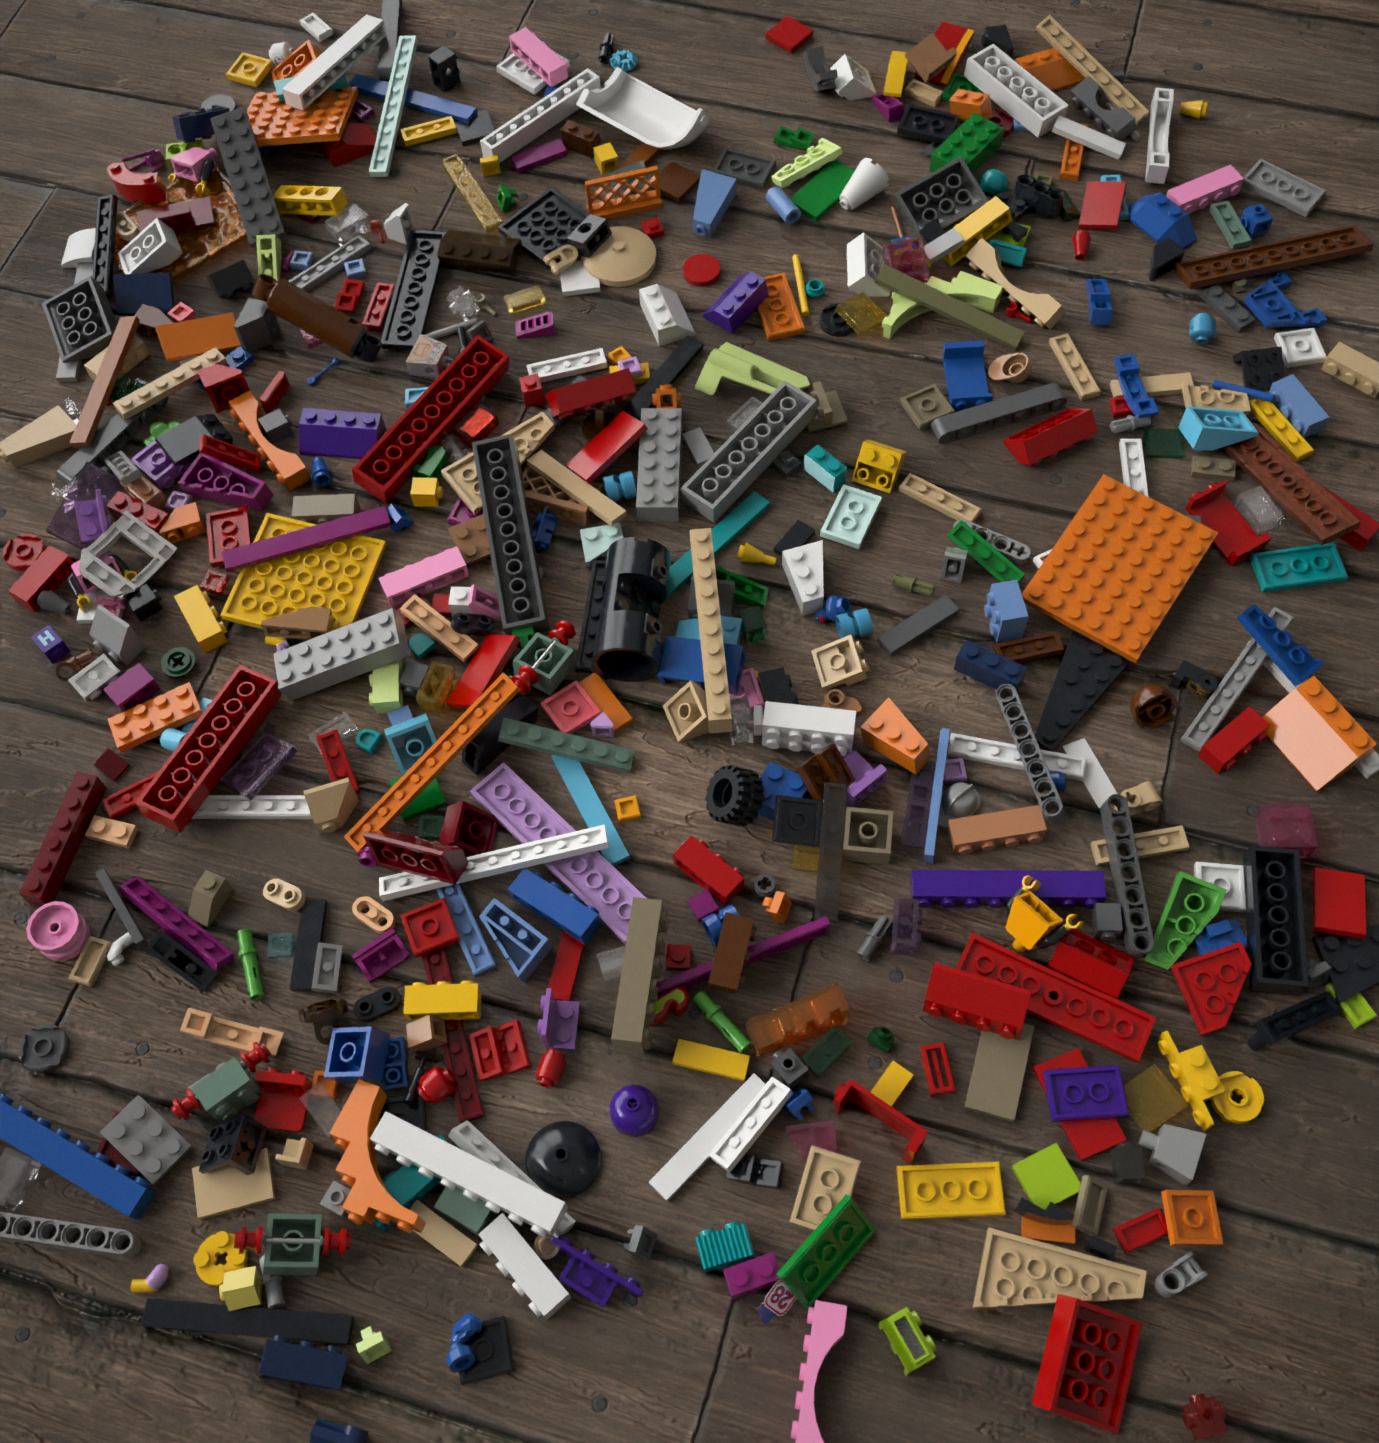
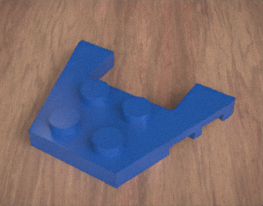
(1276, 309)

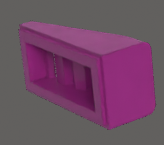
(890, 108)
(544, 325)

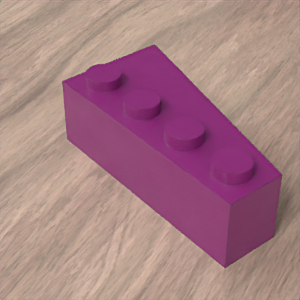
(223, 483)

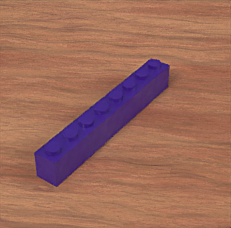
(996, 887)

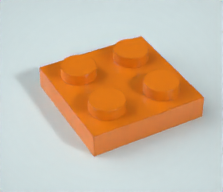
(1191, 1218)

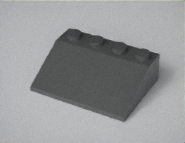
(943, 195)
(80, 320)

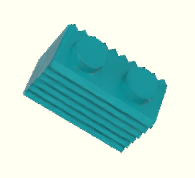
(825, 468)
(724, 1246)

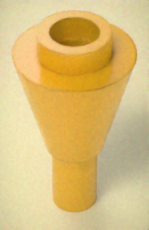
(751, 554)

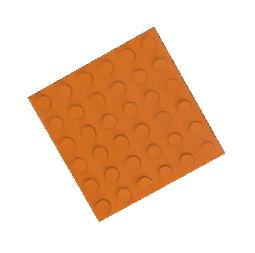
(320, 122)

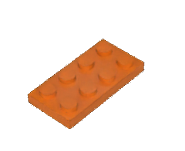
(154, 717)

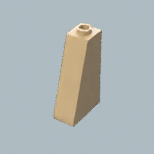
(39, 438)

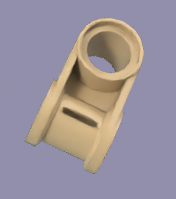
(1141, 798)

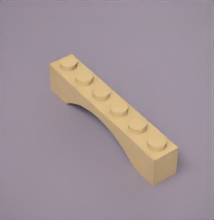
(1042, 306)

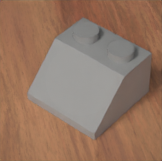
(114, 636)

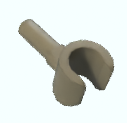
(1237, 286)
(482, 304)

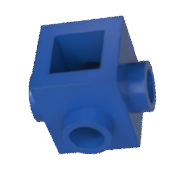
(1256, 220)

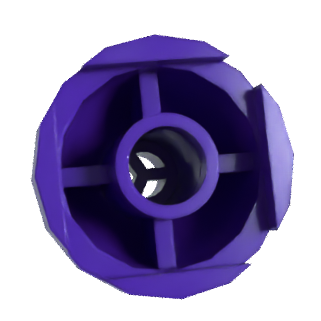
(632, 1120)

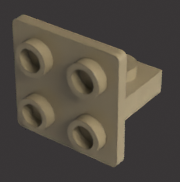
(829, 409)

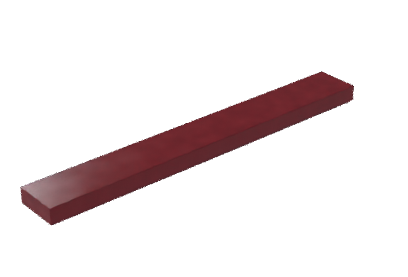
(456, 1049)

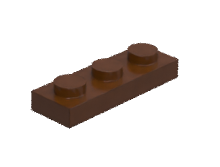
(1030, 647)

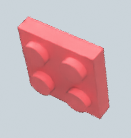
(570, 708)

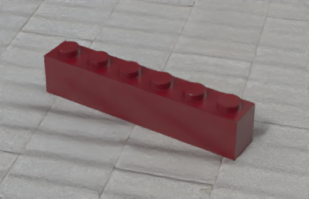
(63, 839)

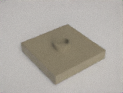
(926, 406)

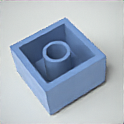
(1006, 611)

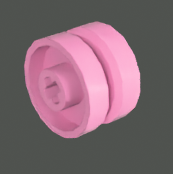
(58, 931)

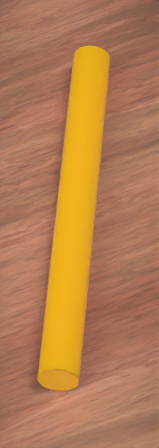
(800, 285)

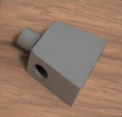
(1174, 1151)

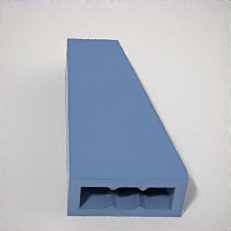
(712, 201)

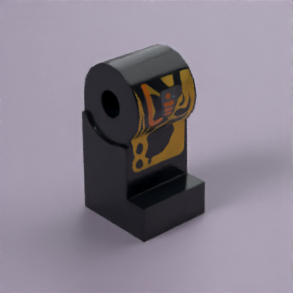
(1195, 680)

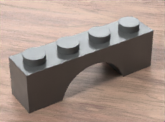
(1116, 123)

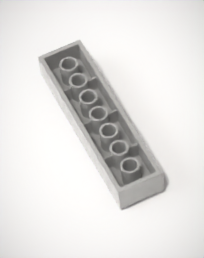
(749, 451)

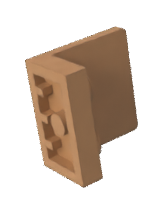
(930, 57)

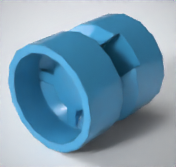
(620, 486)
(857, 624)

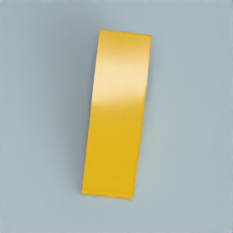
(896, 74)

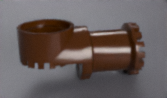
(76, 663)

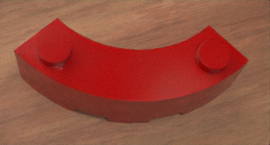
(135, 186)

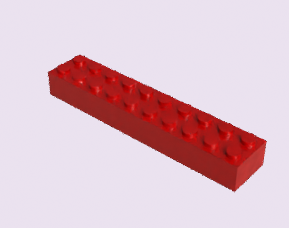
(422, 426)

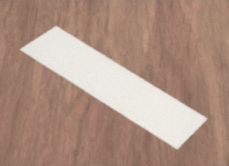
(1094, 777)

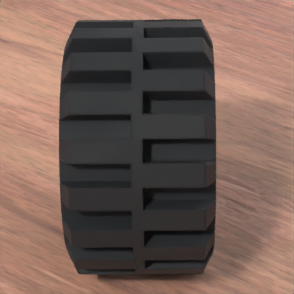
(734, 795)

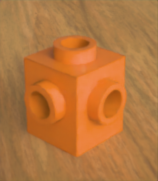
(666, 390)

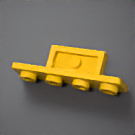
(1195, 1076)

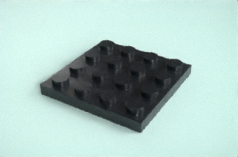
(544, 224)

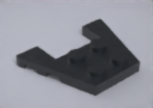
(1018, 209)

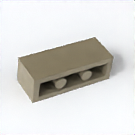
(324, 508)

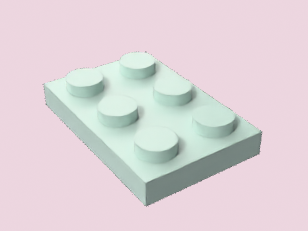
(851, 516)

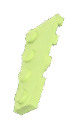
(813, 160)

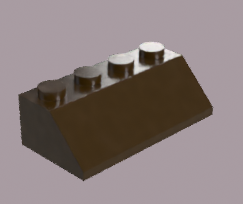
(479, 252)

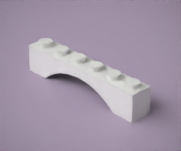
(1159, 124)

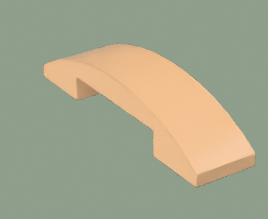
(229, 1033)

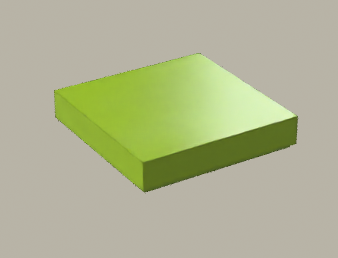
(1047, 1177)

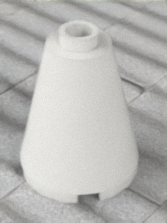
(864, 184)

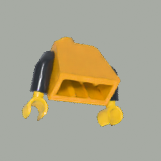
(1033, 921)

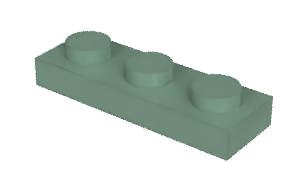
(1230, 225)

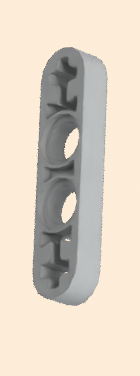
(994, 538)

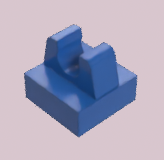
(399, 517)
(798, 1100)

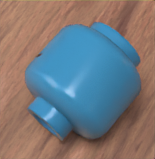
(1202, 328)

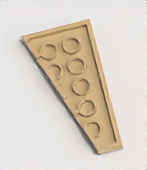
(463, 473)
(1034, 1273)

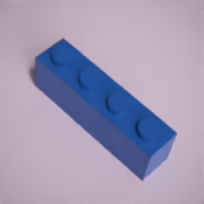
(555, 905)

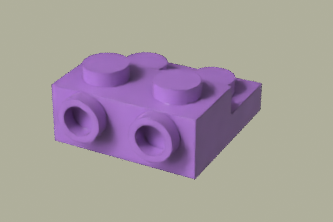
(157, 466)

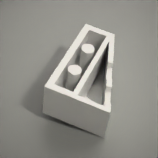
(805, 575)

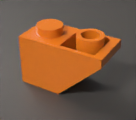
(183, 523)

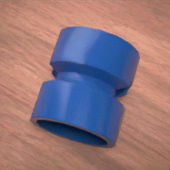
(713, 923)

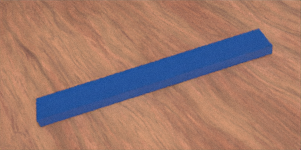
(416, 99)

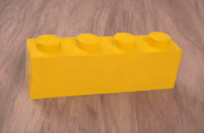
(980, 224)

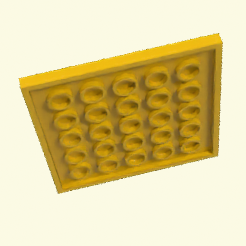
(323, 576)

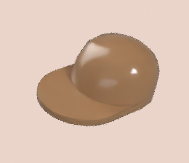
(1011, 367)

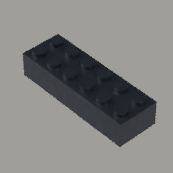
(1275, 921)

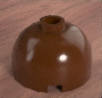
(1152, 706)

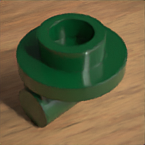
(881, 1038)

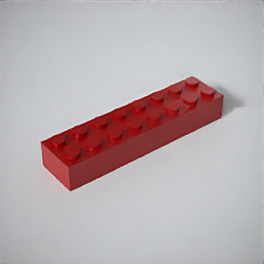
(209, 749)

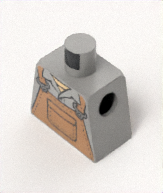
(428, 357)

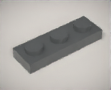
(1227, 307)

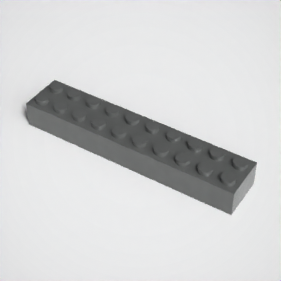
(510, 535)

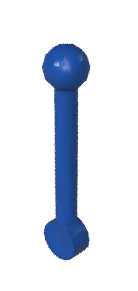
(312, 380)

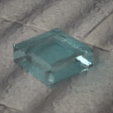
(280, 945)

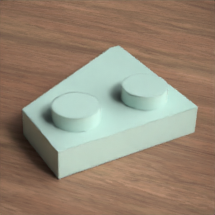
(598, 539)

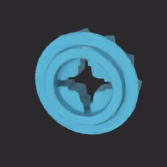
(628, 61)

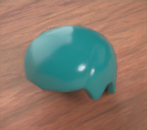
(994, 182)

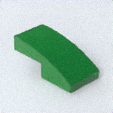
(798, 140)

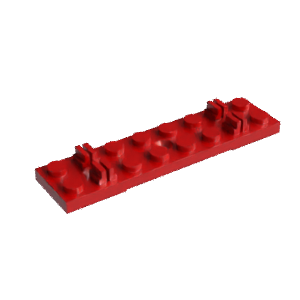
(1078, 1007)

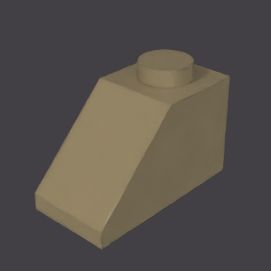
(208, 898)

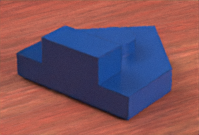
(1219, 936)

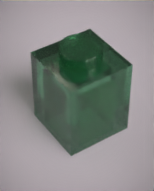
(753, 624)

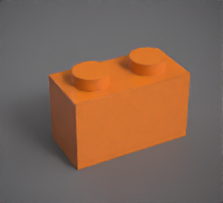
(967, 102)

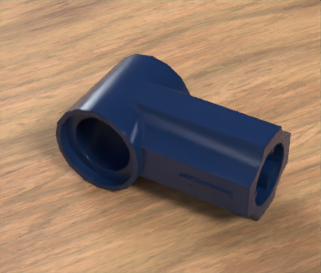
(330, 1432)

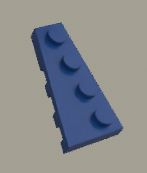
(1279, 646)

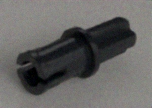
(606, 48)

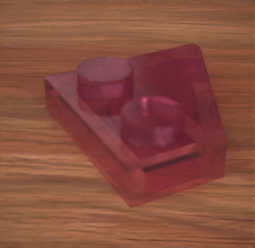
(817, 1134)

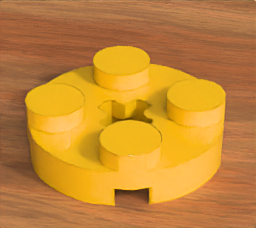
(1250, 1104)
(207, 1255)

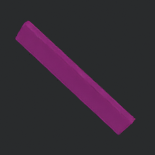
(176, 923)

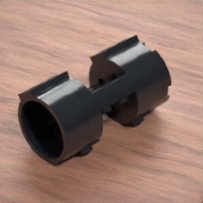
(629, 629)

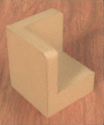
(296, 1153)

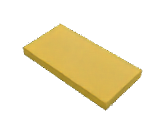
(950, 1191)

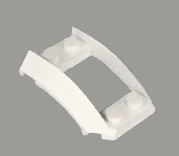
(139, 535)

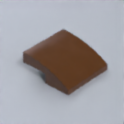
(825, 767)

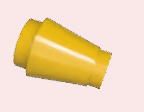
(1194, 108)

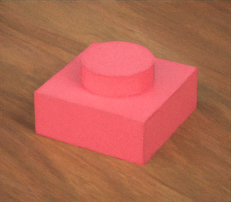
(181, 313)

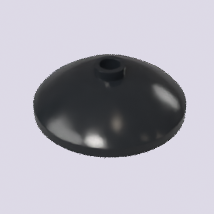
(568, 1175)

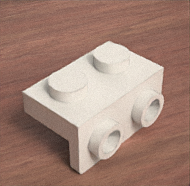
(95, 677)

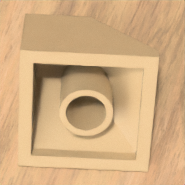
(688, 712)
(331, 804)

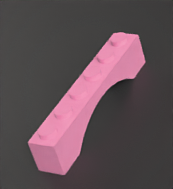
(826, 1330)

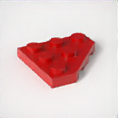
(1212, 985)

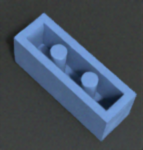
(1298, 406)

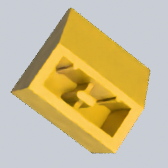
(878, 465)

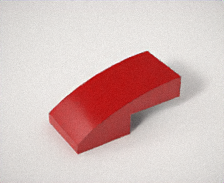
(350, 296)

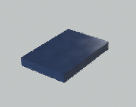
(145, 289)

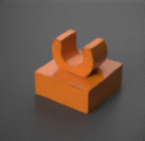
(778, 906)

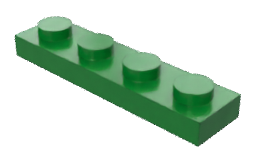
(984, 553)

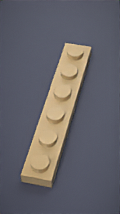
(167, 384)

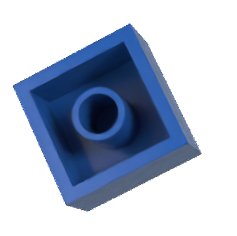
(780, 782)
(357, 1055)

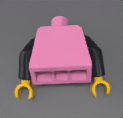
(195, 165)
(80, 585)

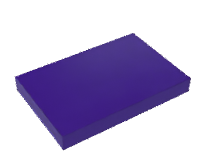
(1085, 1093)

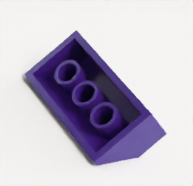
(339, 433)

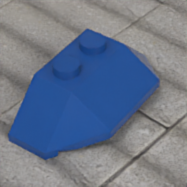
(1162, 220)

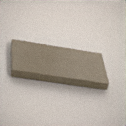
(998, 1074)

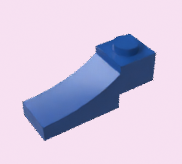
(1099, 302)

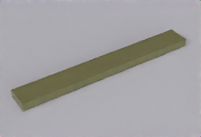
(949, 307)

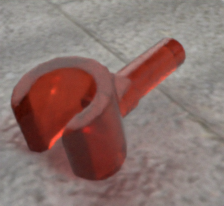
(376, 226)

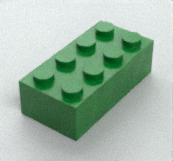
(972, 140)

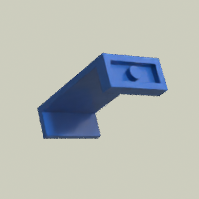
(965, 374)
(683, 662)

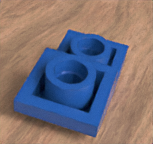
(395, 1067)

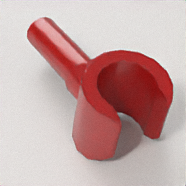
(1012, 312)

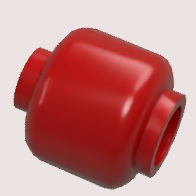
(436, 1084)

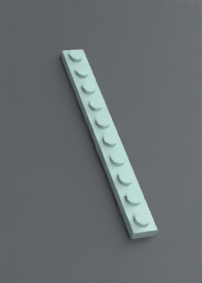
(393, 106)

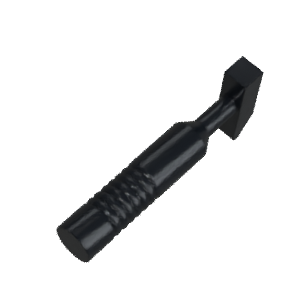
(419, 1071)

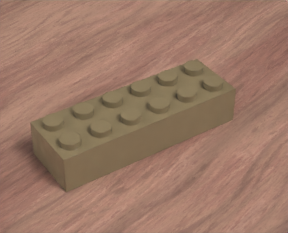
(638, 977)

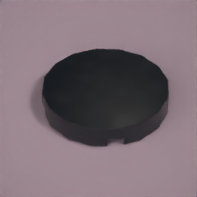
(833, 323)

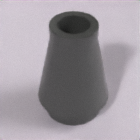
(52, 602)

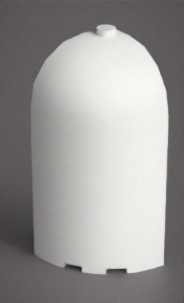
(644, 112)

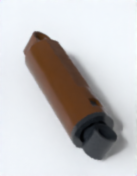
(317, 318)

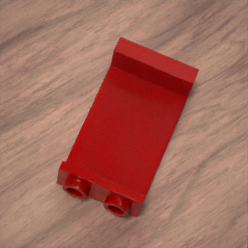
(1235, 536)
(883, 1112)

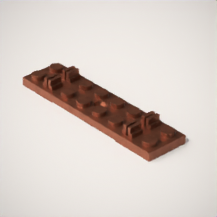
(1301, 497)

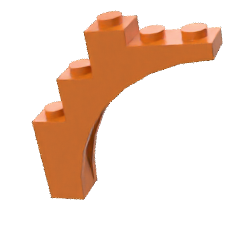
(359, 1164)

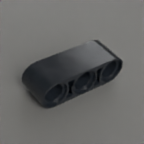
(1039, 195)

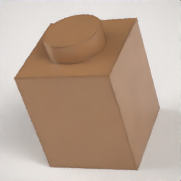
(426, 1033)

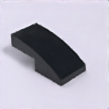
(757, 1172)
(1051, 1215)

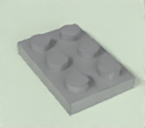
(146, 1139)

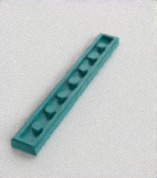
(722, 535)

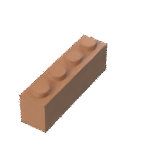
(996, 830)

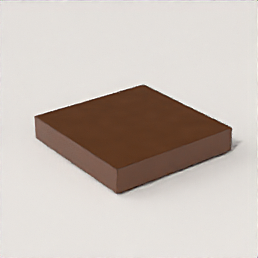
(677, 181)

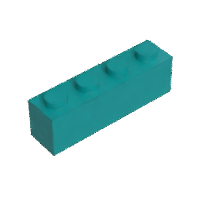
(407, 1187)

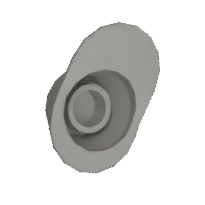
(958, 802)

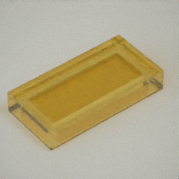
(524, 299)

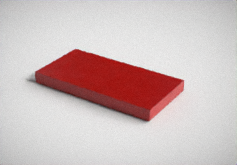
(606, 447)
(483, 669)
(1085, 1136)

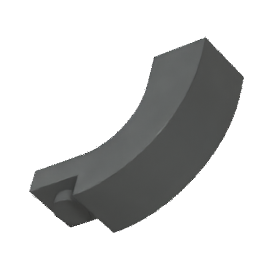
(817, 69)

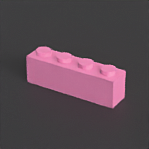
(538, 57)
(1206, 189)
(424, 576)

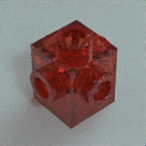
(1214, 1417)

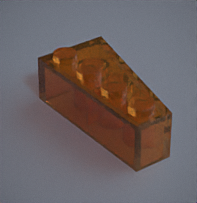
(798, 1020)

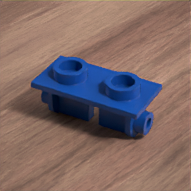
(544, 523)

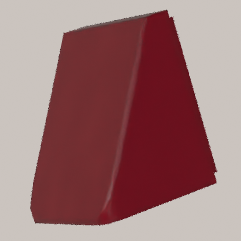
(111, 764)

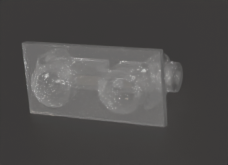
(453, 447)

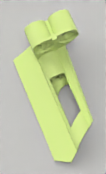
(743, 367)

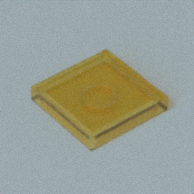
(861, 313)
(1152, 1099)

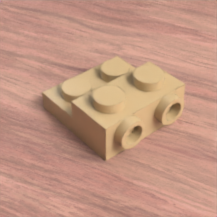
(840, 662)

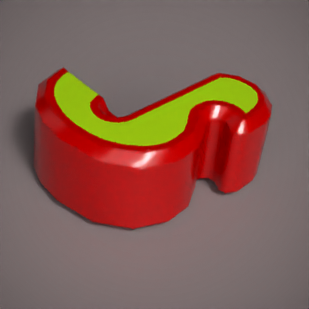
(673, 999)

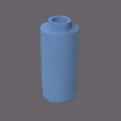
(783, 205)

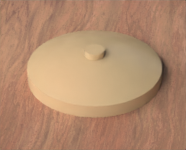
(623, 258)

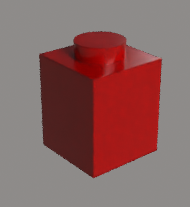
(531, 390)

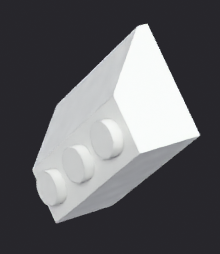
(864, 265)
(665, 314)

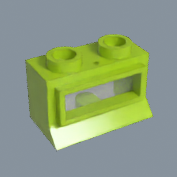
(908, 1340)

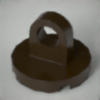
(596, 423)
(323, 1014)

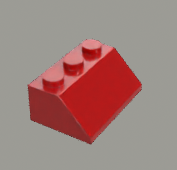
(1092, 962)

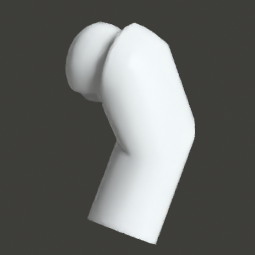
(114, 954)

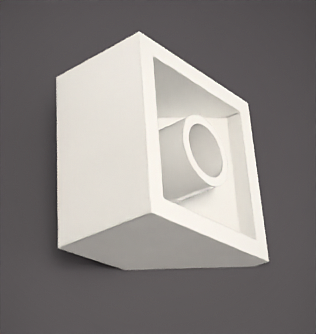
(852, 79)

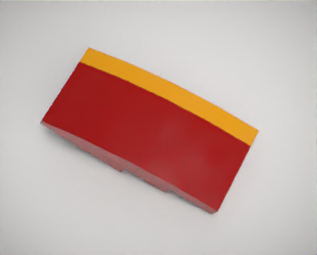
(951, 36)

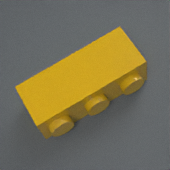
(202, 618)
(443, 1001)

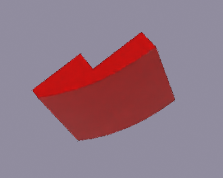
(500, 1050)

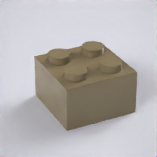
(867, 835)

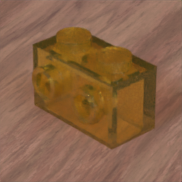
(436, 688)

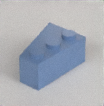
(518, 940)

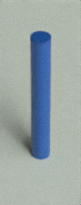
(1250, 392)

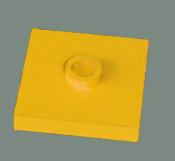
(249, 69)

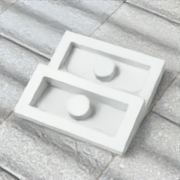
(79, 248)

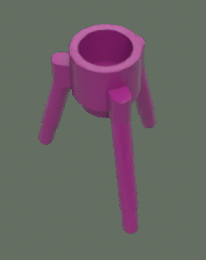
(153, 158)

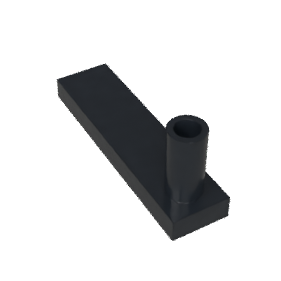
(1294, 1020)

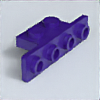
(590, 1277)

